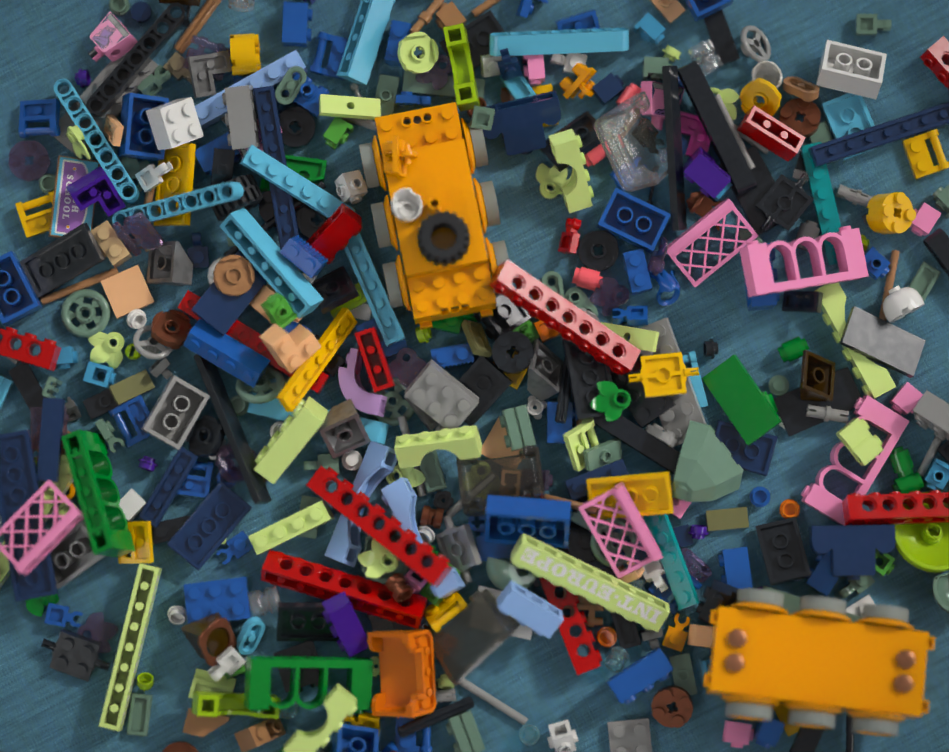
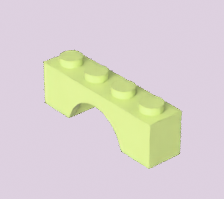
(566, 150)
(461, 441)
(291, 527)
(338, 705)

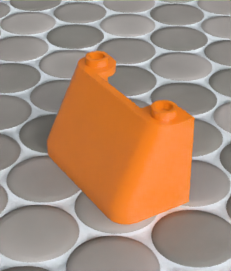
(405, 673)

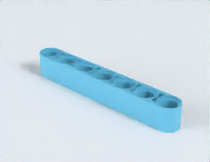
(560, 41)
(91, 132)
(185, 202)
(376, 430)

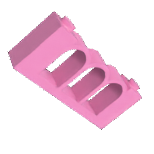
(759, 272)
(880, 417)

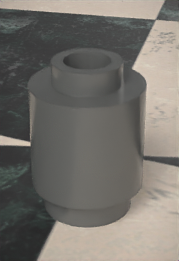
(807, 229)

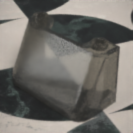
(501, 476)
(472, 636)

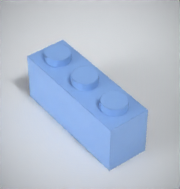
(529, 609)

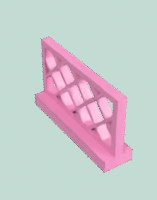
(698, 229)
(638, 527)
(50, 539)

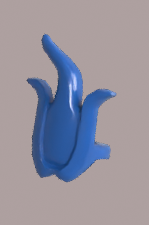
(667, 284)

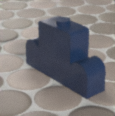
(523, 122)
(852, 547)

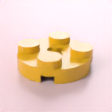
(764, 89)

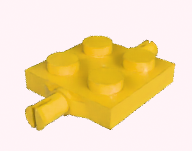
(663, 375)

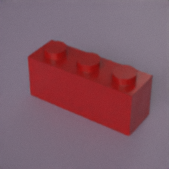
(771, 133)
(336, 232)
(374, 359)

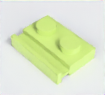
(204, 683)

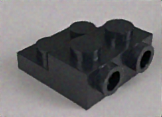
(504, 319)
(716, 595)
(308, 676)

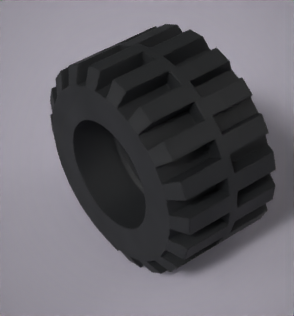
(251, 197)
(443, 220)

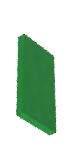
(741, 400)

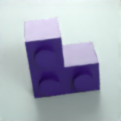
(706, 173)
(93, 188)

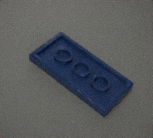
(223, 310)
(209, 525)

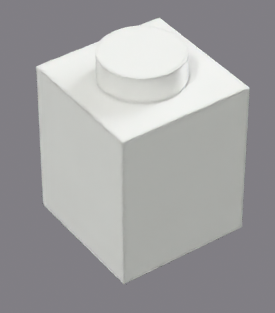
(132, 504)

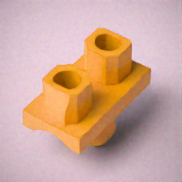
(572, 87)
(401, 157)

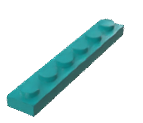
(823, 200)
(672, 561)

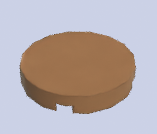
(233, 275)

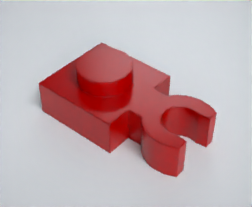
(570, 239)

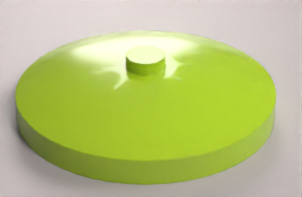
(924, 544)

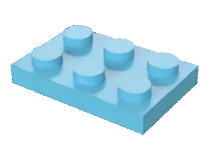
(847, 115)

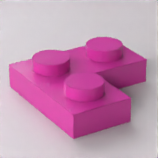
(693, 127)

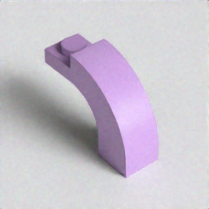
(353, 389)

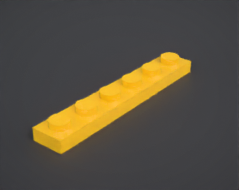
(310, 370)

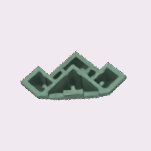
(704, 467)

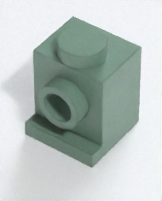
(653, 67)
(942, 199)

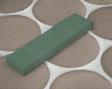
(411, 85)

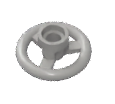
(752, 46)
(149, 348)

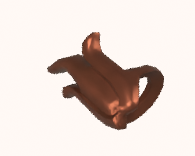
(701, 204)

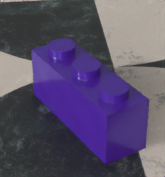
(345, 624)

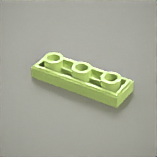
(339, 107)
(640, 338)

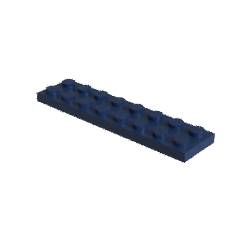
(17, 486)

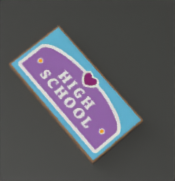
(65, 213)

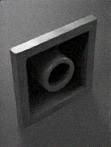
(169, 265)
(544, 372)
(343, 429)

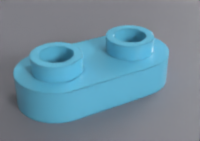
(250, 635)

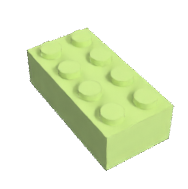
(289, 442)

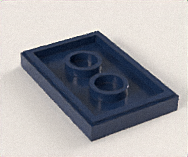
(752, 458)

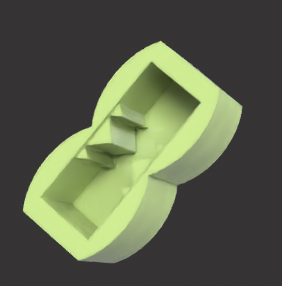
(859, 441)

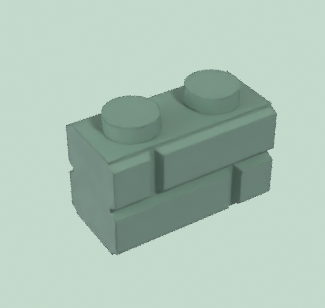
(518, 427)
(465, 733)

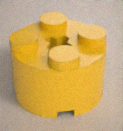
(245, 53)
(890, 213)

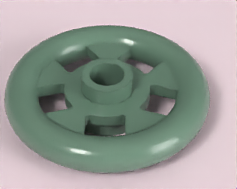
(100, 321)
(261, 387)
(393, 420)
(596, 550)

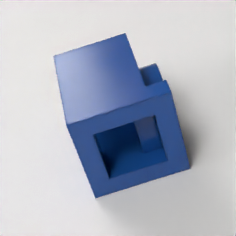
(875, 272)

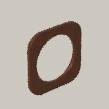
(202, 641)

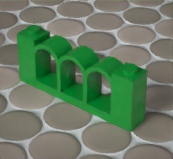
(98, 494)
(259, 678)

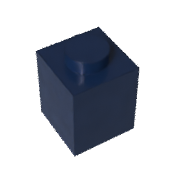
(608, 89)

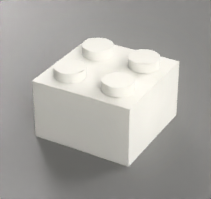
(174, 123)

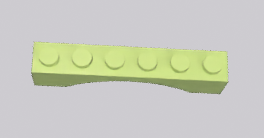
(874, 377)

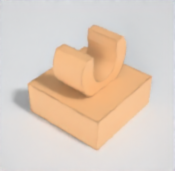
(633, 575)

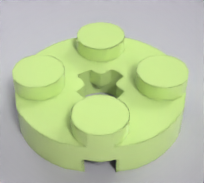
(425, 44)

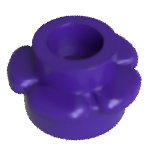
(83, 78)
(147, 464)
(698, 531)

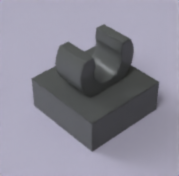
(160, 367)
(72, 410)
(651, 636)

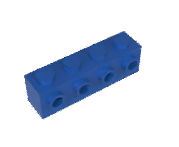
(226, 353)

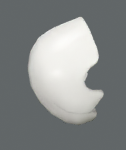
(768, 71)
(406, 205)

